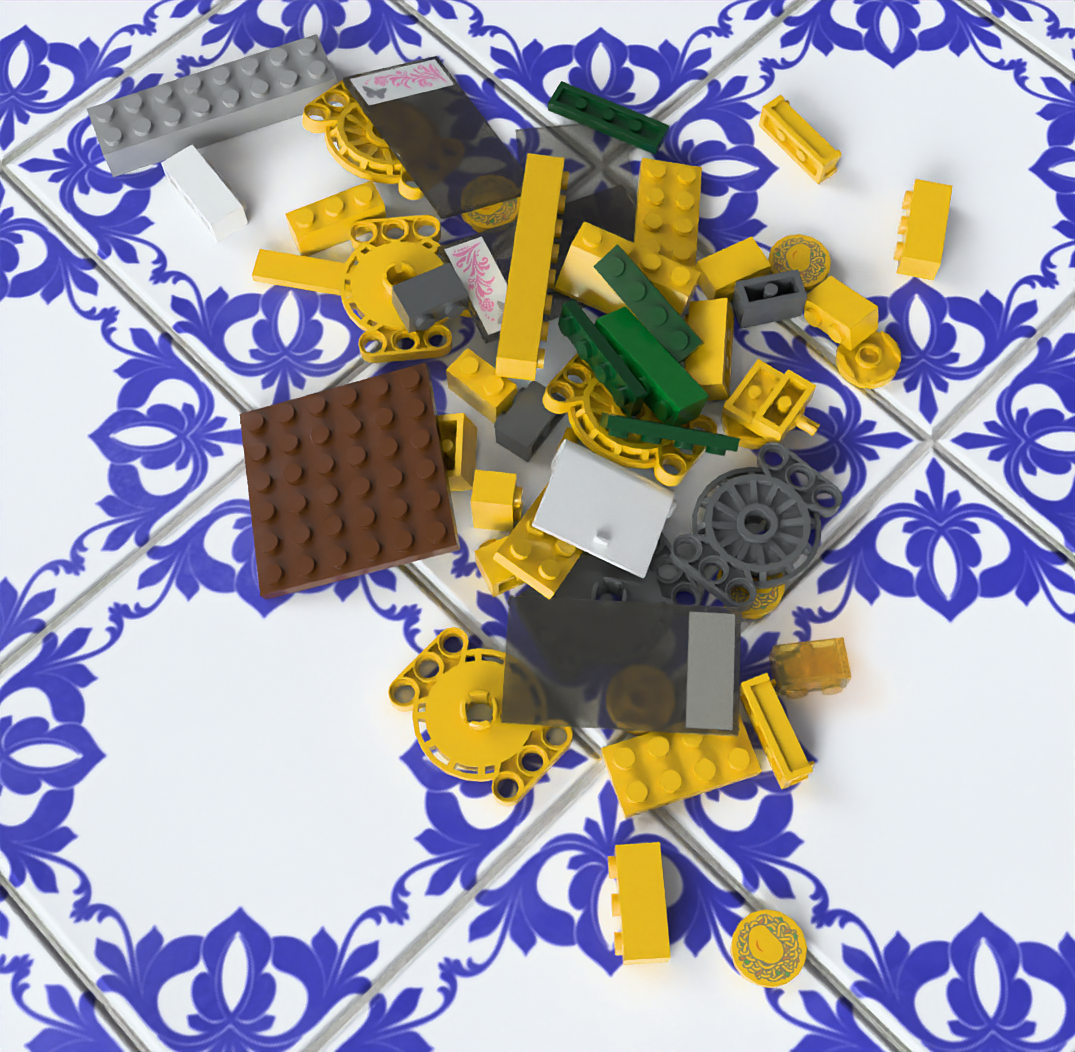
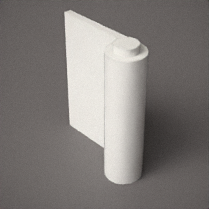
(604, 508)

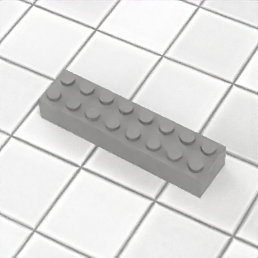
(211, 105)

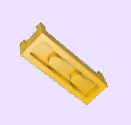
(799, 139)
(774, 731)

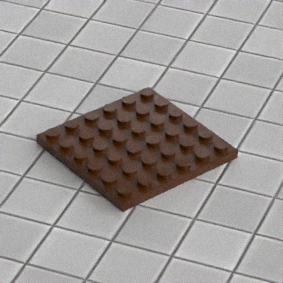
(347, 482)

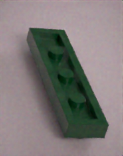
(608, 117)
(648, 304)
(601, 358)
(654, 432)

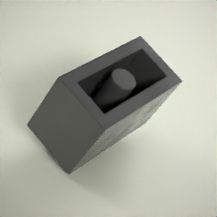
(429, 298)
(769, 298)
(527, 422)

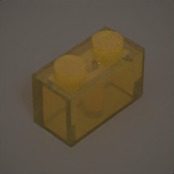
(810, 667)

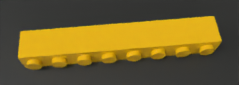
(530, 268)

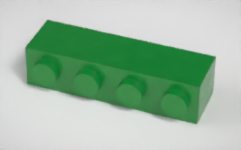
(669, 387)

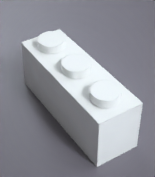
(205, 192)

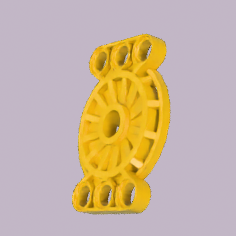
(358, 141)
(378, 267)
(592, 399)
(473, 744)

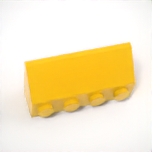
(583, 283)

